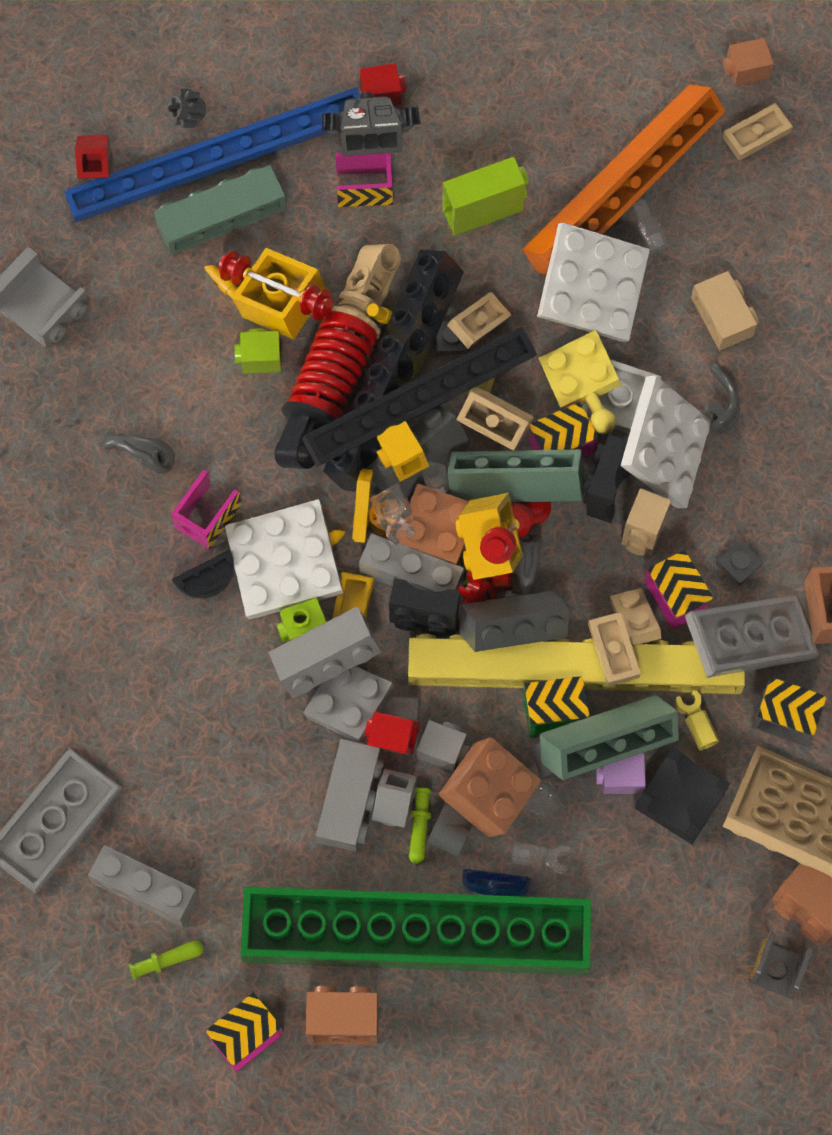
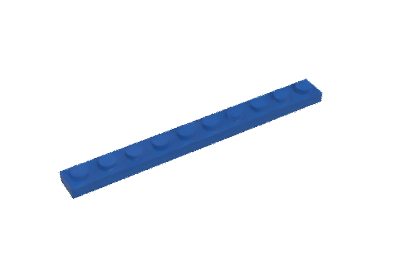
(203, 158)

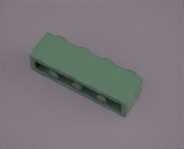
(220, 209)
(522, 474)
(609, 737)

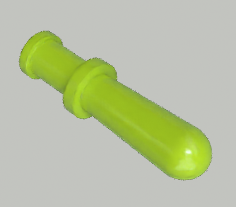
(419, 830)
(176, 955)

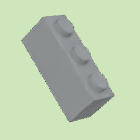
(389, 561)
(324, 652)
(350, 795)
(143, 885)

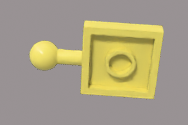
(582, 374)

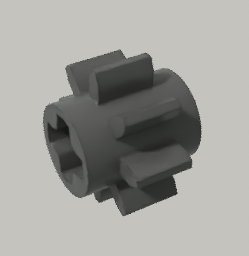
(186, 108)

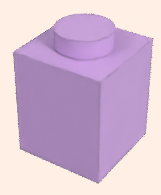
(623, 776)

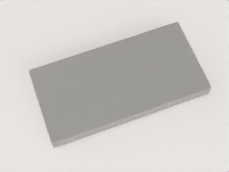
(751, 635)
(54, 820)

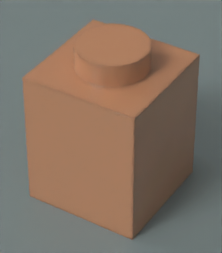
(748, 62)

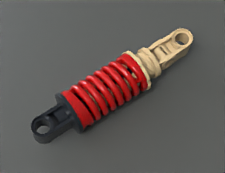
(336, 355)

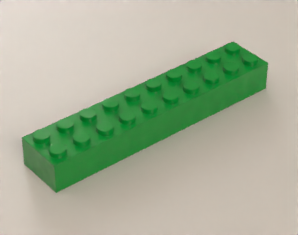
(416, 930)

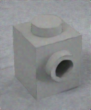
(442, 745)
(394, 798)

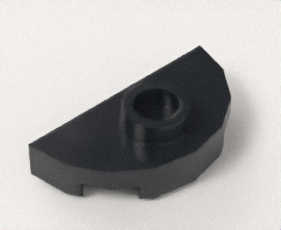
(207, 578)

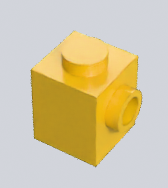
(401, 451)

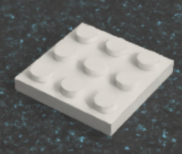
(593, 282)
(666, 442)
(283, 559)

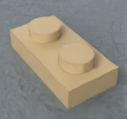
(757, 131)
(479, 320)
(637, 616)
(614, 649)

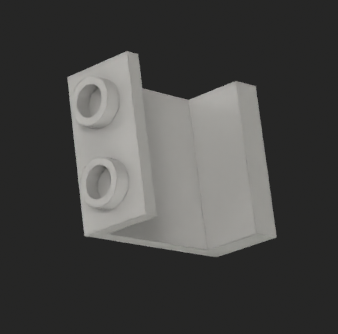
(39, 299)

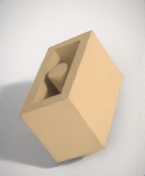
(724, 310)
(495, 418)
(645, 522)

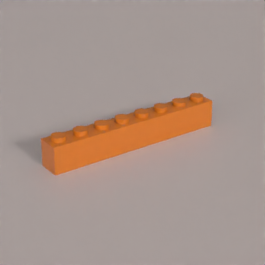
(633, 169)

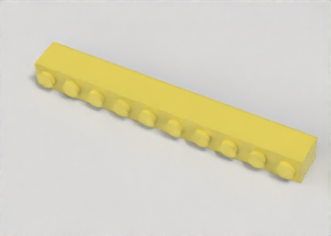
(660, 664)

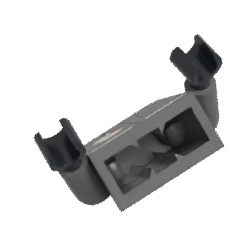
(370, 125)

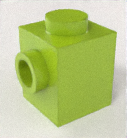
(259, 351)
(300, 619)

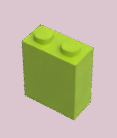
(484, 195)

